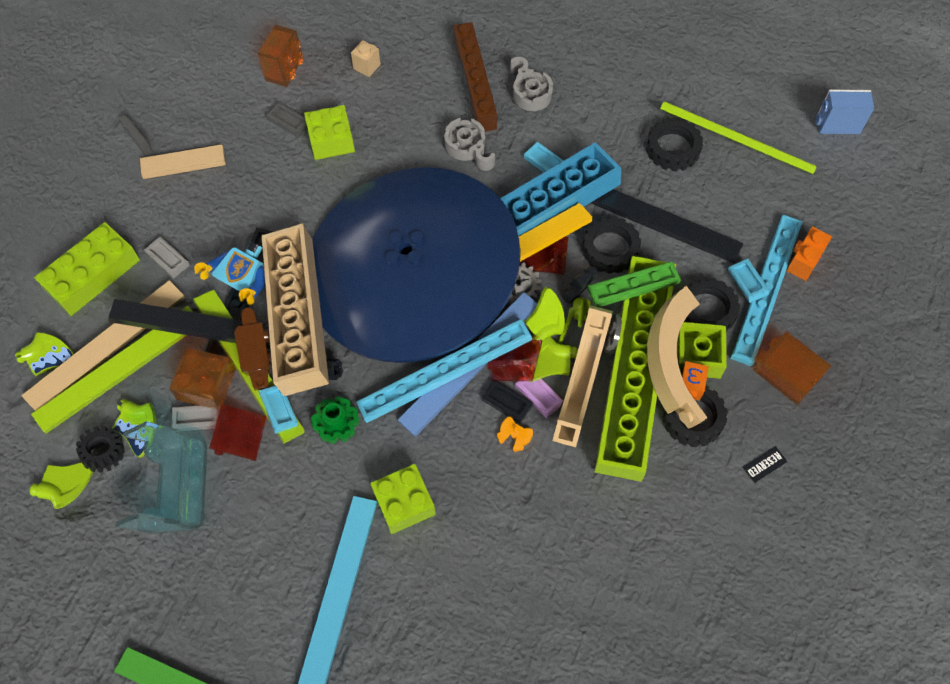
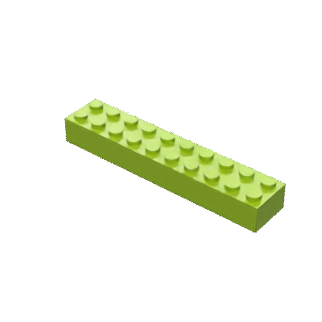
(631, 393)

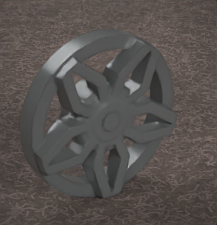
(612, 334)

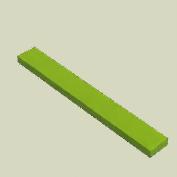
(739, 138)
(212, 305)
(104, 378)

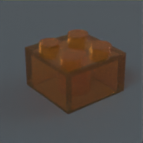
(281, 55)
(202, 378)

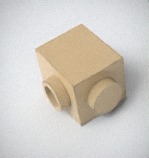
(365, 58)

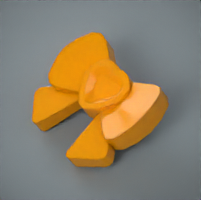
(522, 435)

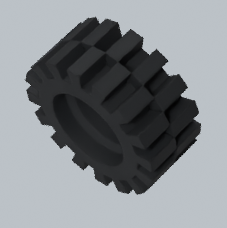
(97, 437)

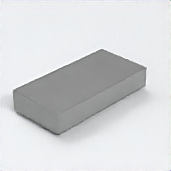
(166, 257)
(193, 418)

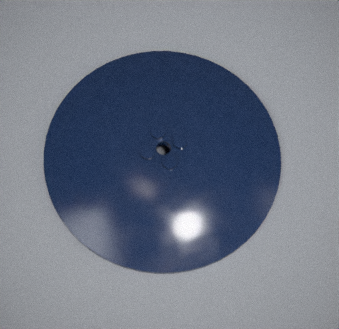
(435, 295)

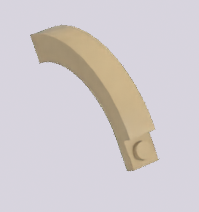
(664, 362)
(582, 376)

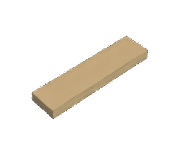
(182, 161)

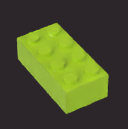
(87, 268)

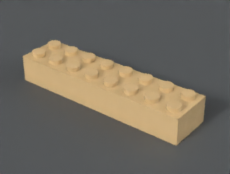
(294, 311)

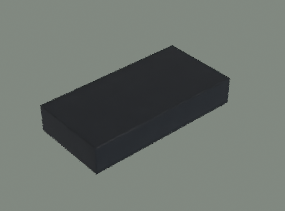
(507, 401)

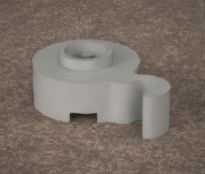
(531, 89)
(467, 141)

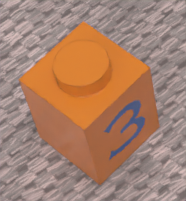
(695, 378)

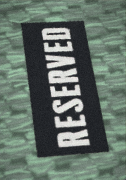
(765, 464)

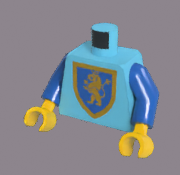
(237, 270)

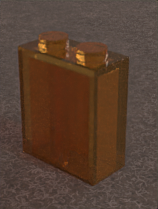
(790, 367)

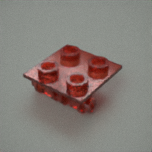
(550, 259)
(516, 364)
(237, 432)

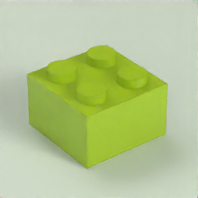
(329, 132)
(703, 345)
(403, 498)

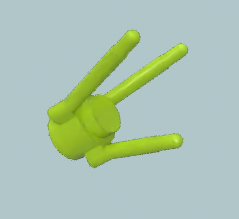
(579, 311)

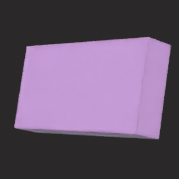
(540, 395)

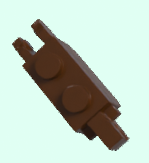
(252, 349)

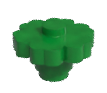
(335, 420)

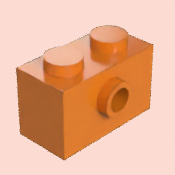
(808, 253)

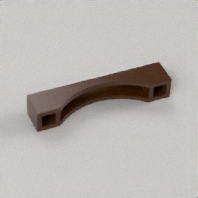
(475, 74)

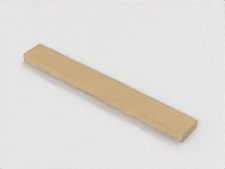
(96, 352)

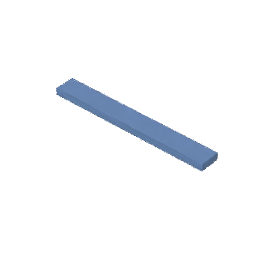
(433, 402)

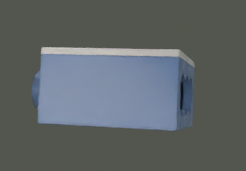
(845, 111)

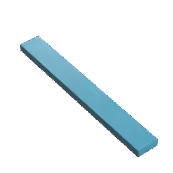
(772, 275)
(443, 370)
(338, 592)

